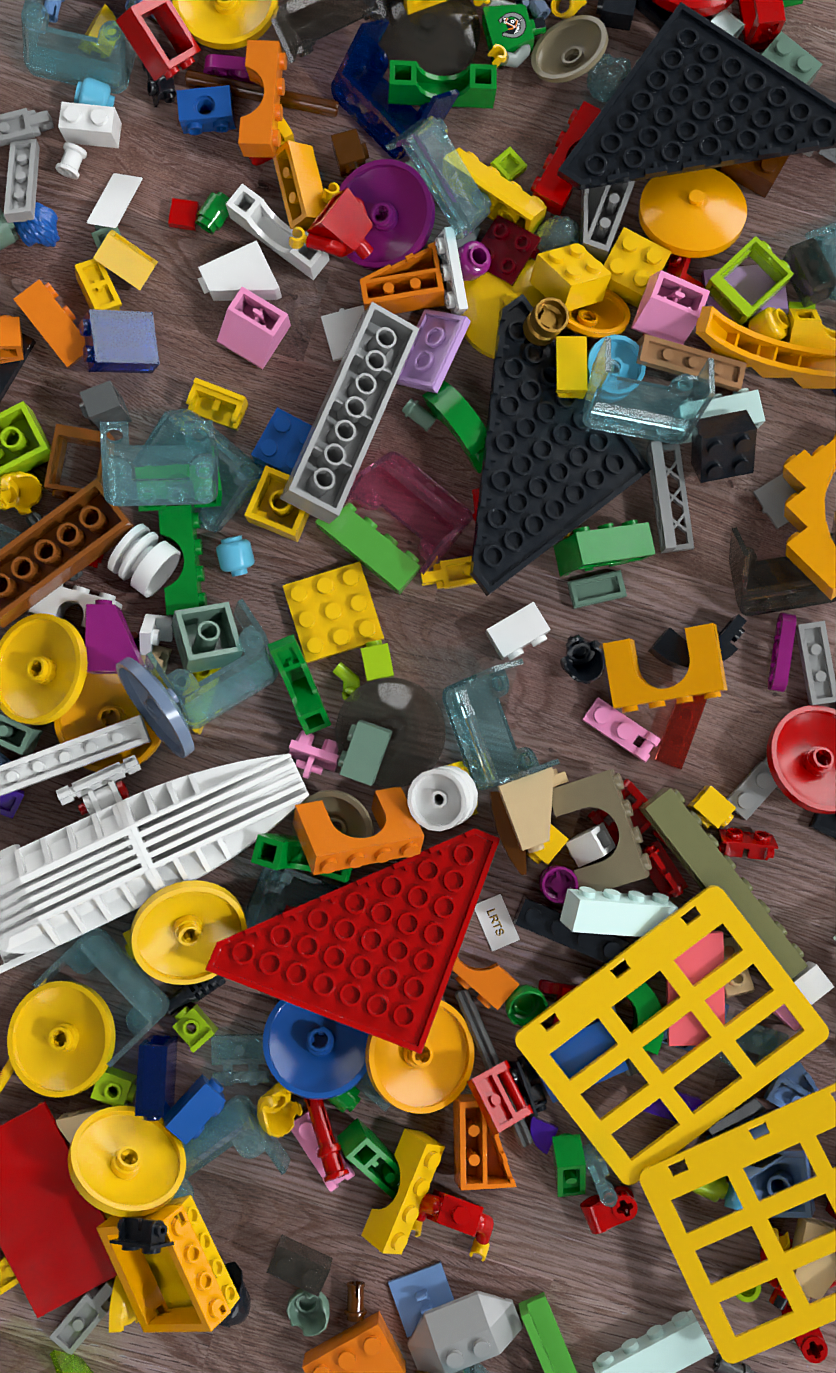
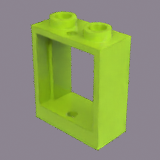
(730, 299)

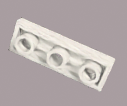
(451, 271)

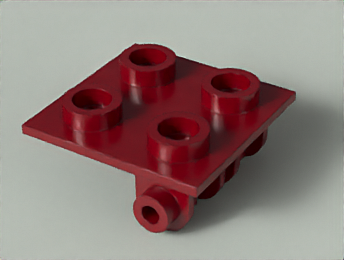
(509, 248)

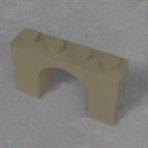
(627, 861)

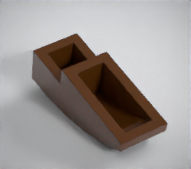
(506, 833)

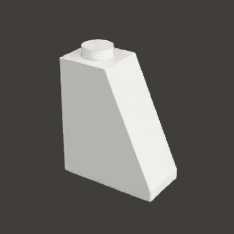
(239, 269)

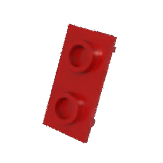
(759, 844)
(664, 872)

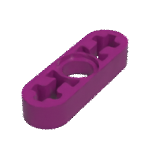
(226, 66)
(782, 652)

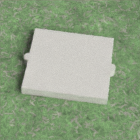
(340, 329)

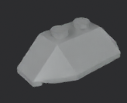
(463, 1332)

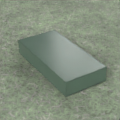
(597, 589)

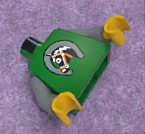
(509, 31)

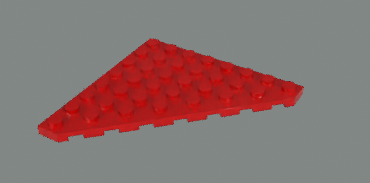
(372, 948)

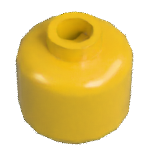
(770, 323)

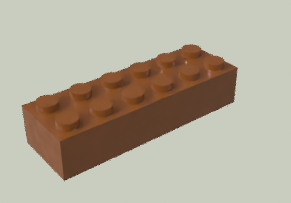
(58, 549)

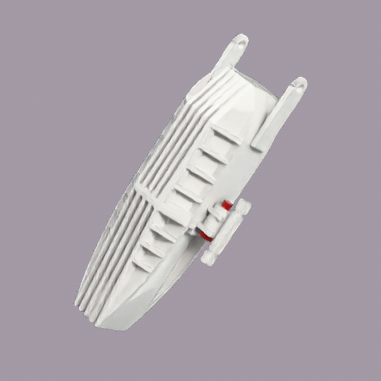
(134, 847)

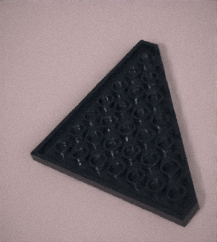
(698, 106)
(539, 459)

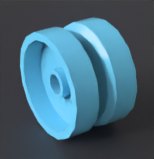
(624, 352)

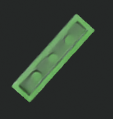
(371, 548)

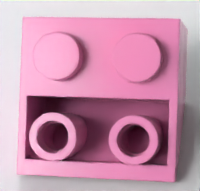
(669, 307)
(253, 327)

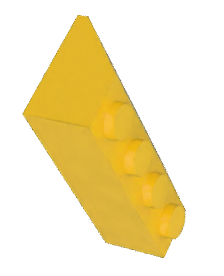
(505, 196)

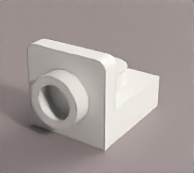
(154, 629)

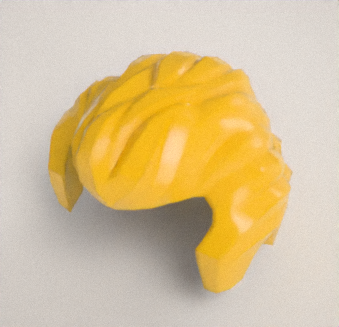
(19, 491)
(277, 1111)

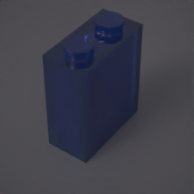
(119, 341)
(156, 1076)

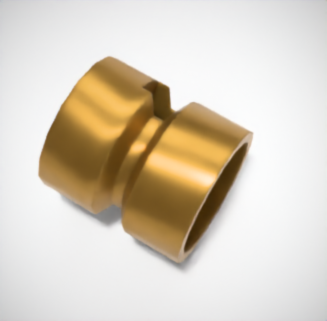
(546, 321)

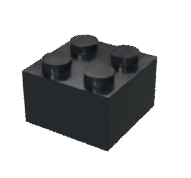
(723, 446)

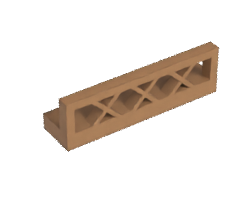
(688, 360)

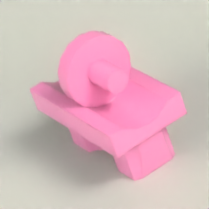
(313, 758)

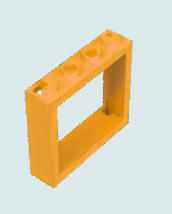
(193, 1267)

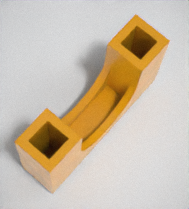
(703, 676)

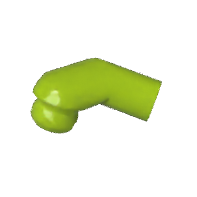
(349, 678)

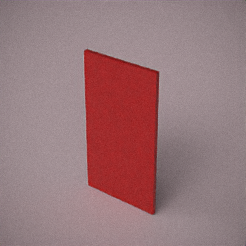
(43, 1218)

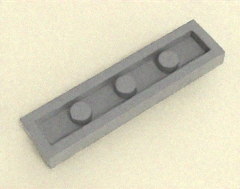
(21, 181)

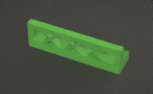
(546, 1335)

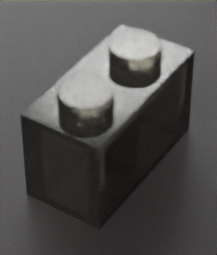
(812, 274)
(299, 1265)

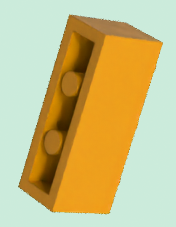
(299, 183)

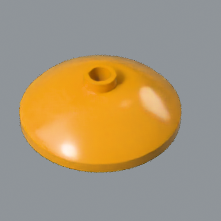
(600, 318)

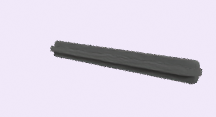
(488, 1054)

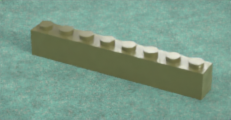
(709, 867)

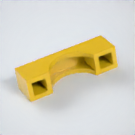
(808, 331)
(417, 1159)

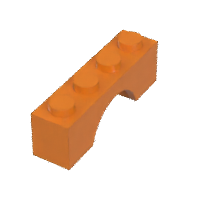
(259, 129)
(491, 982)

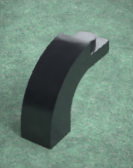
(674, 652)

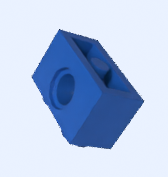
(196, 101)

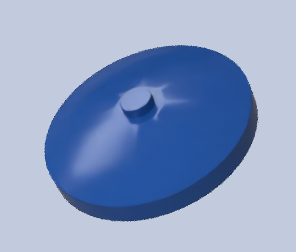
(313, 1053)

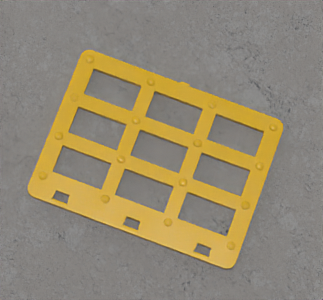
(645, 958)
(728, 1156)

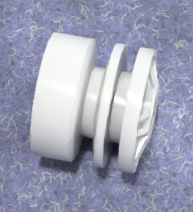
(144, 560)

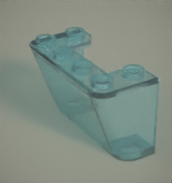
(159, 472)

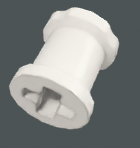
(71, 160)

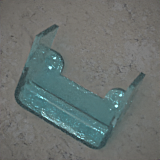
(74, 56)
(444, 174)
(645, 407)
(230, 685)
(484, 730)
(102, 951)
(236, 1127)

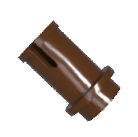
(355, 1301)

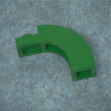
(461, 421)
(300, 684)
(285, 852)
(644, 1006)

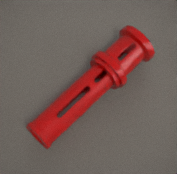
(328, 1148)

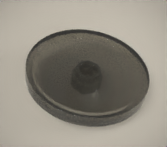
(437, 37)
(411, 716)

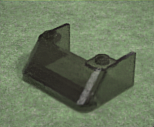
(306, 21)
(770, 583)

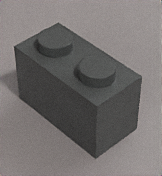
(103, 404)

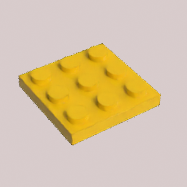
(333, 612)

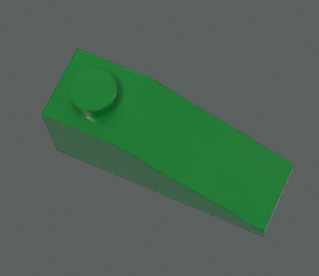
(370, 1156)

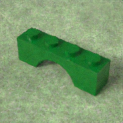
(414, 86)
(180, 526)

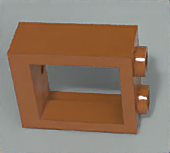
(62, 436)

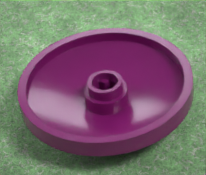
(398, 208)

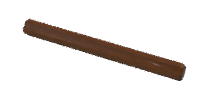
(256, 92)

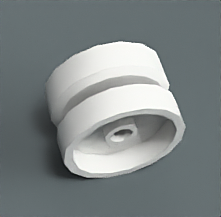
(441, 813)

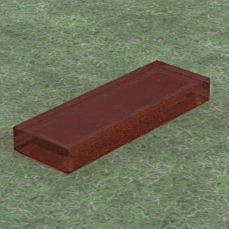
(680, 732)

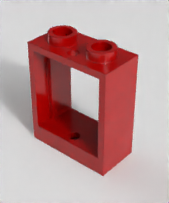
(762, 21)
(147, 46)

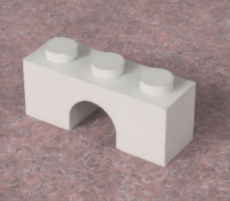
(63, 598)

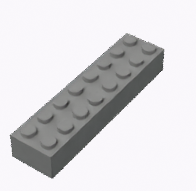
(350, 414)

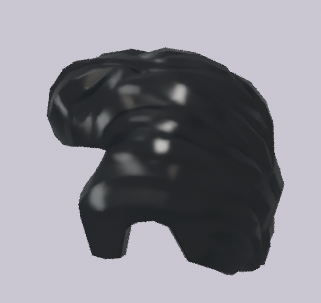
(583, 659)

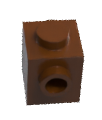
(349, 151)

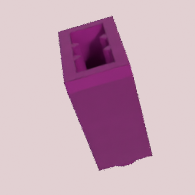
(108, 638)

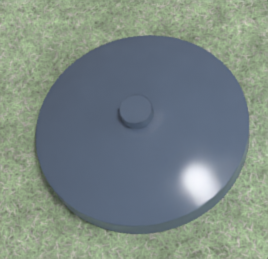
(156, 706)

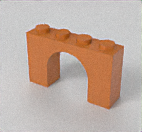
(332, 851)

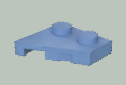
(790, 1086)

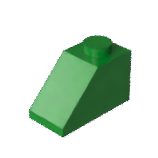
(569, 1165)

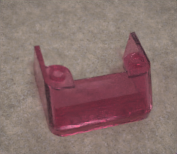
(414, 501)

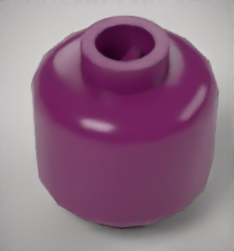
(474, 260)

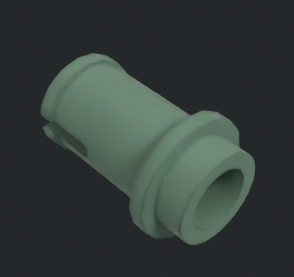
(419, 414)

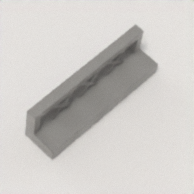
(663, 498)

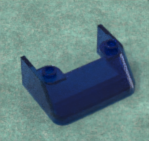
(365, 92)

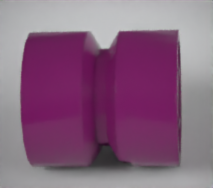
(555, 882)

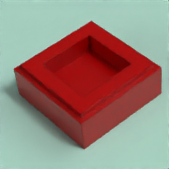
(183, 214)

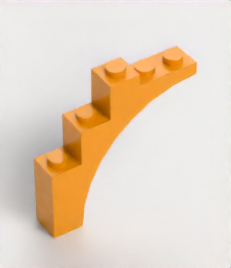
(767, 356)
(812, 544)

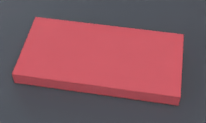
(696, 964)

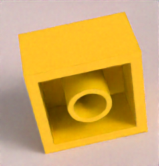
(632, 264)
(570, 276)
(270, 511)

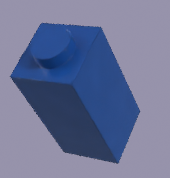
(195, 1108)

